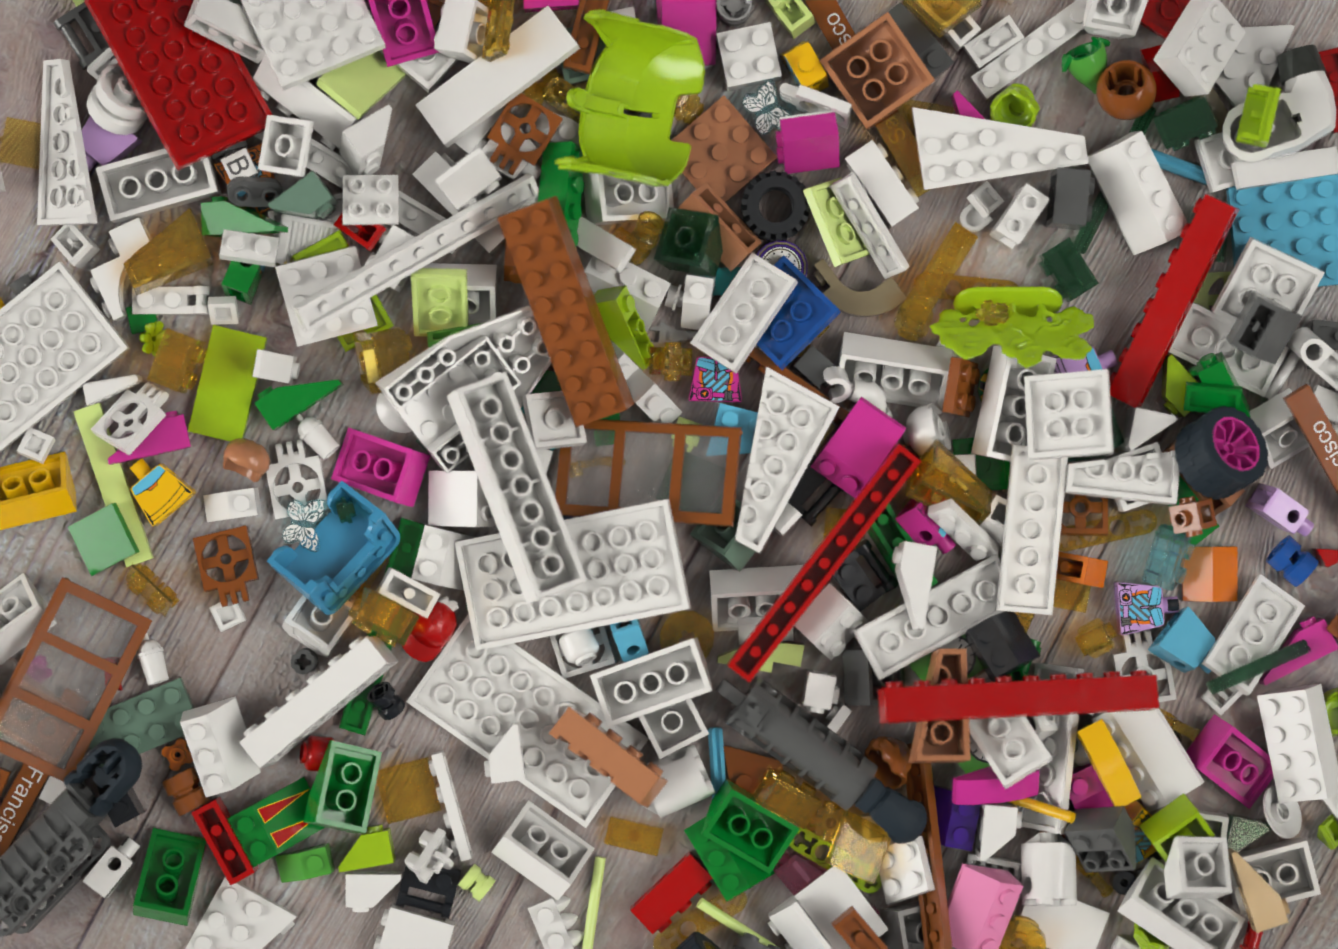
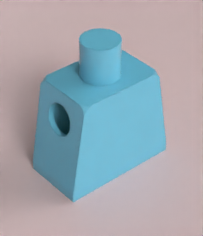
(629, 640)
(1184, 642)

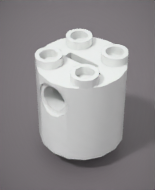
(686, 782)
(1048, 871)

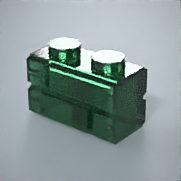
(1067, 270)

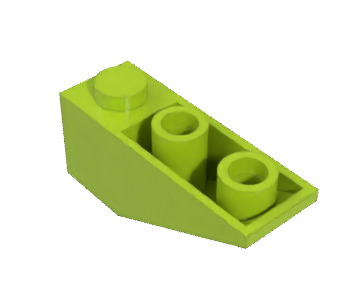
(624, 323)

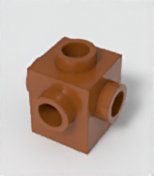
(1192, 516)

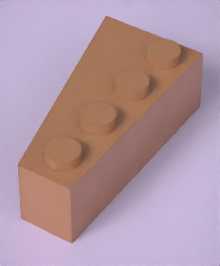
(943, 739)
(609, 755)

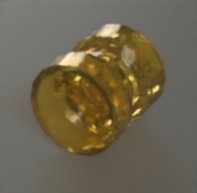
(647, 230)

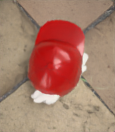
(434, 633)

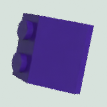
(955, 822)

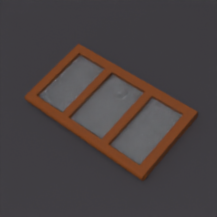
(649, 463)
(67, 678)

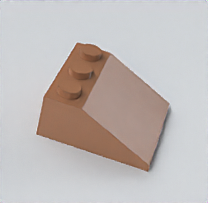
(877, 71)

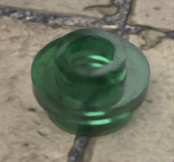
(345, 510)

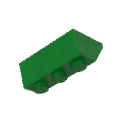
(747, 828)
(728, 870)

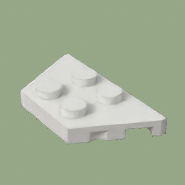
(1253, 61)

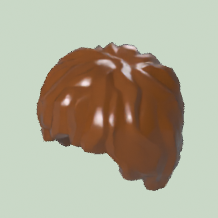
(891, 758)

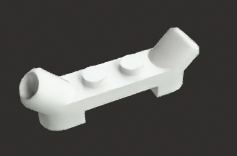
(1315, 354)

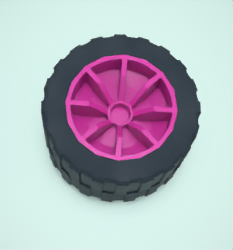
(1221, 452)

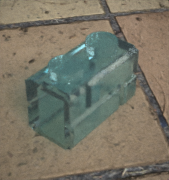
(1167, 558)

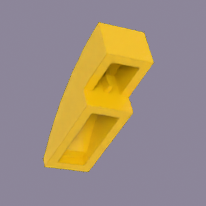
(1108, 764)

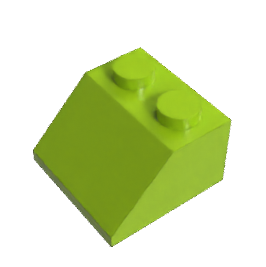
(1175, 820)

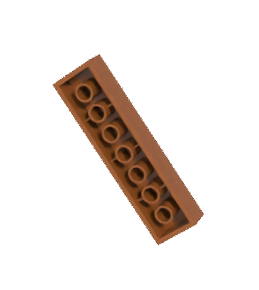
(566, 311)

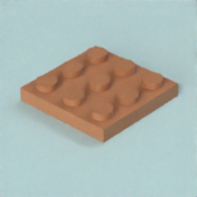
(724, 150)

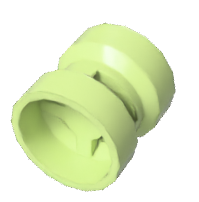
(482, 884)

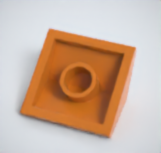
(1211, 574)

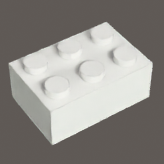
(1199, 46)
(1285, 867)

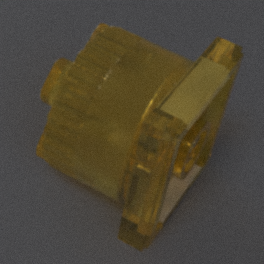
(380, 354)

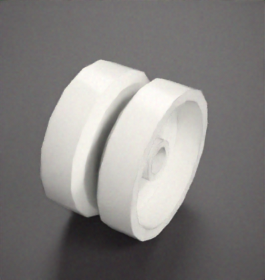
(115, 104)

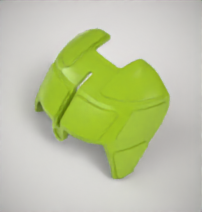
(640, 72)

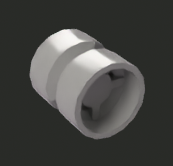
(733, 11)

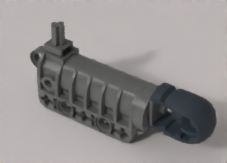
(820, 757)
(60, 836)

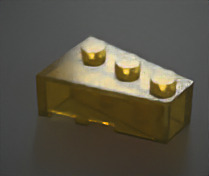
(169, 255)
(945, 477)

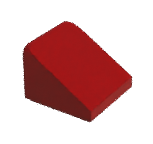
(1326, 557)

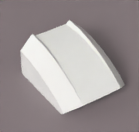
(1113, 17)
(315, 628)

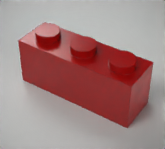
(222, 840)
(672, 893)

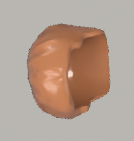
(246, 458)

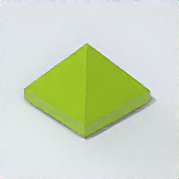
(1329, 832)

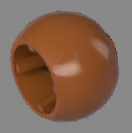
(1126, 90)

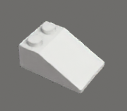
(621, 201)

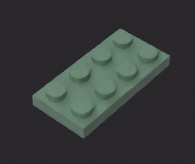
(146, 718)

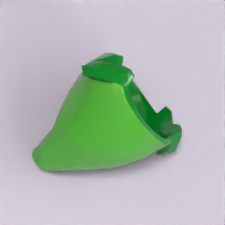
(1087, 62)

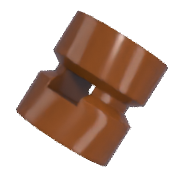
(185, 791)

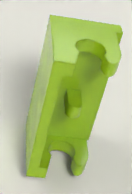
(1258, 115)

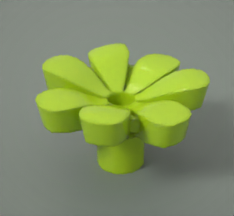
(152, 337)

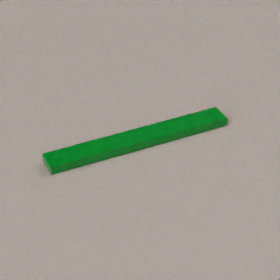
(359, 710)

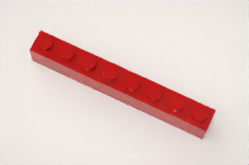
(1172, 301)

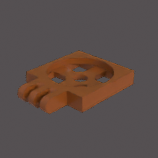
(511, 151)
(1080, 529)
(232, 584)

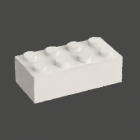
(154, 184)
(1299, 743)

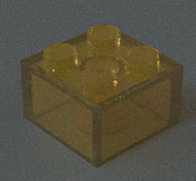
(177, 361)
(382, 615)

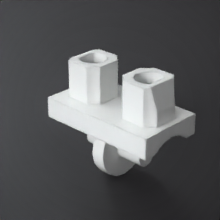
(433, 857)

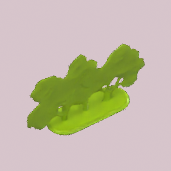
(1024, 334)

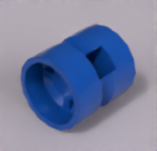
(1299, 567)

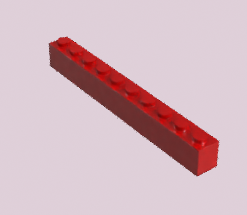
(823, 562)
(1018, 698)

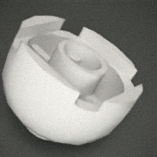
(925, 427)

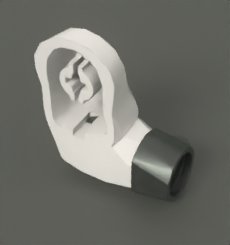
(1302, 114)

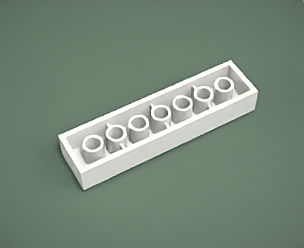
(516, 487)

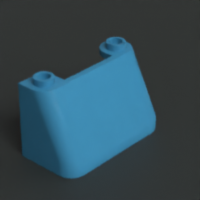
(345, 554)

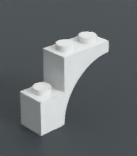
(110, 277)
(646, 392)

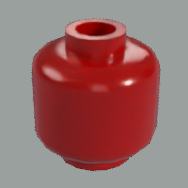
(313, 751)

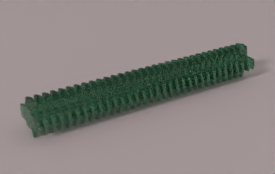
(1258, 667)

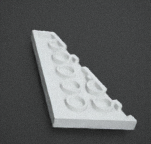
(973, 149)
(64, 177)
(784, 441)
(239, 920)

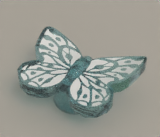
(765, 107)
(304, 523)

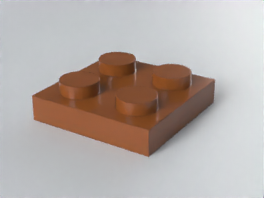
(960, 387)

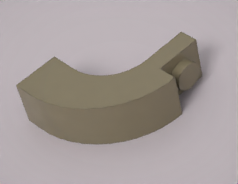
(857, 303)

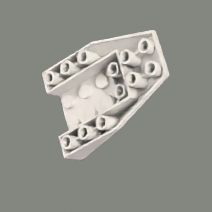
(477, 353)

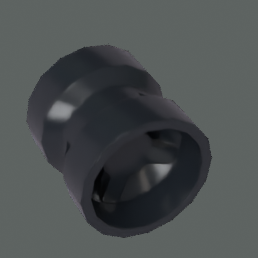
(386, 701)

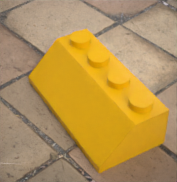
(36, 491)

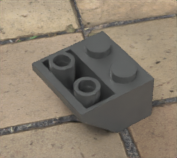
(1263, 328)
(1103, 839)

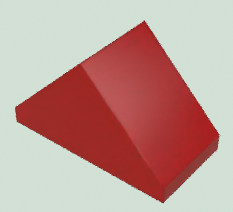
(1165, 87)
(363, 234)

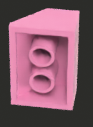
(981, 906)

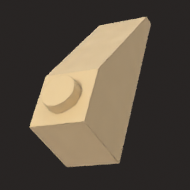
(1261, 901)

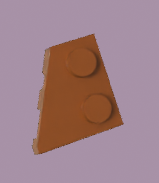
(748, 768)

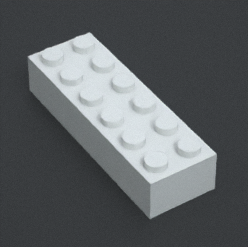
(318, 701)

